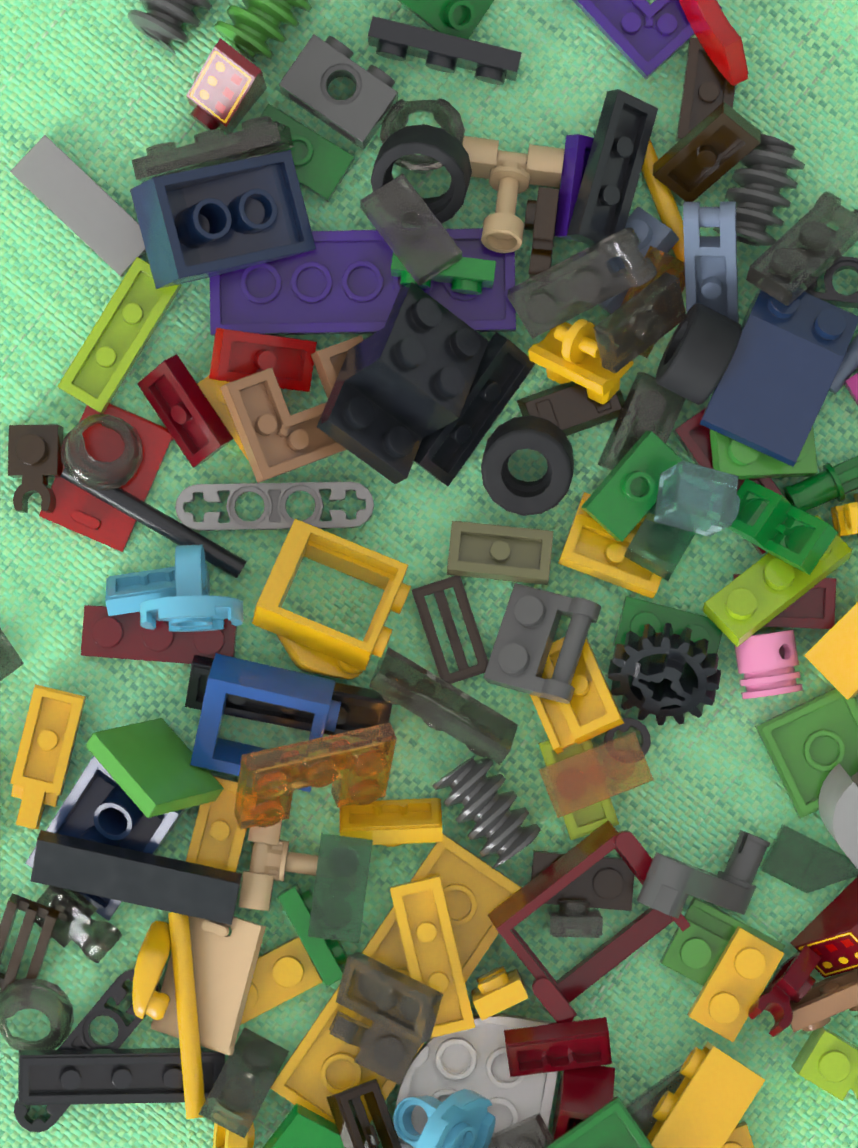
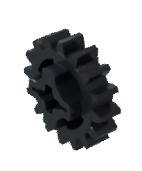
(664, 674)

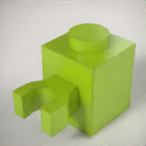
(829, 1063)

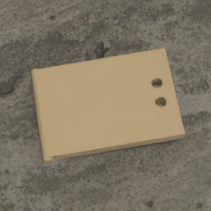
(221, 977)

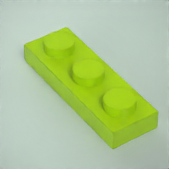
(117, 338)
(767, 591)

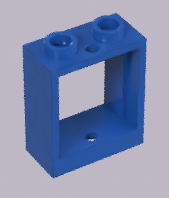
(263, 684)

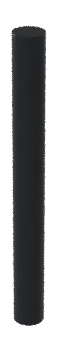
(165, 526)

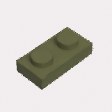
(500, 552)

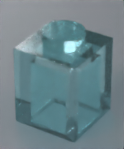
(697, 499)

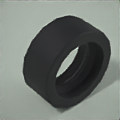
(433, 143)

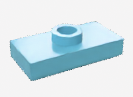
(128, 590)

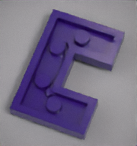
(641, 31)

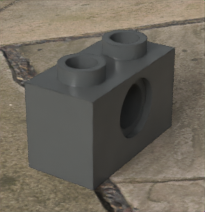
(353, 118)

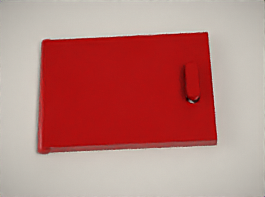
(83, 511)

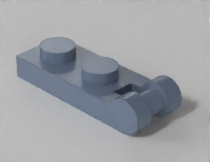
(711, 260)

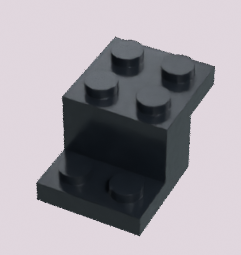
(403, 383)

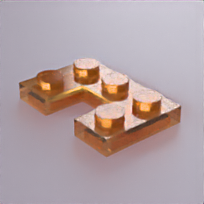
(352, 761)

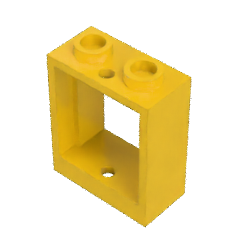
(347, 558)

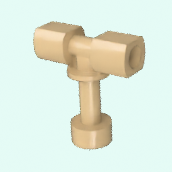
(510, 175)
(268, 864)

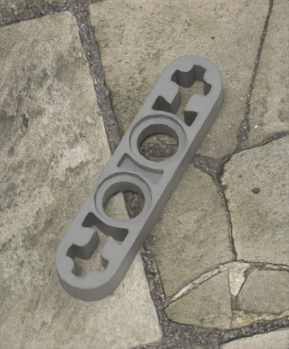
(275, 498)

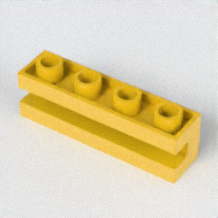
(705, 1103)

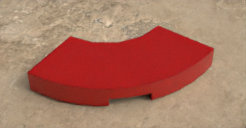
(717, 38)

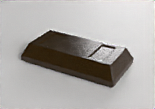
(570, 407)

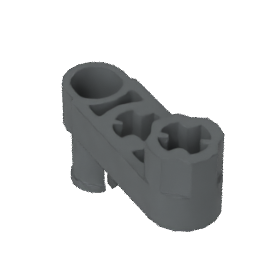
(672, 880)

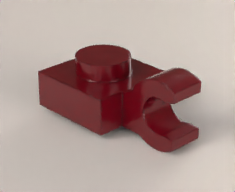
(789, 982)

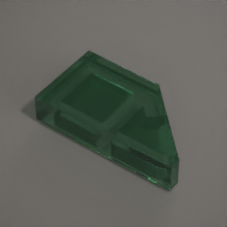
(805, 862)

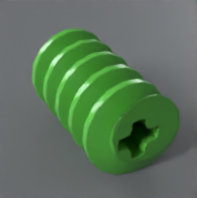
(258, 24)

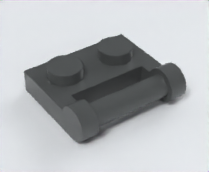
(528, 637)

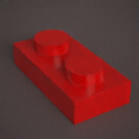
(246, 353)

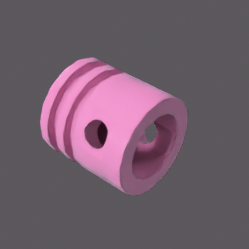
(768, 664)

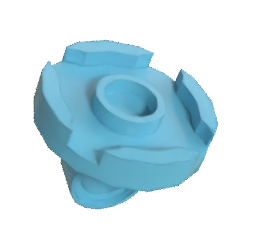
(191, 607)
(454, 1123)

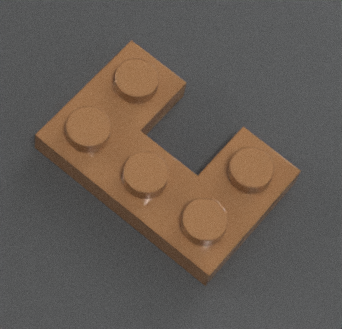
(268, 432)

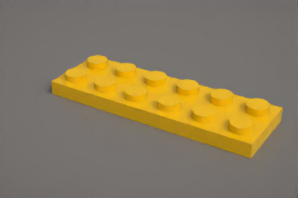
(325, 1063)

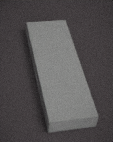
(81, 205)

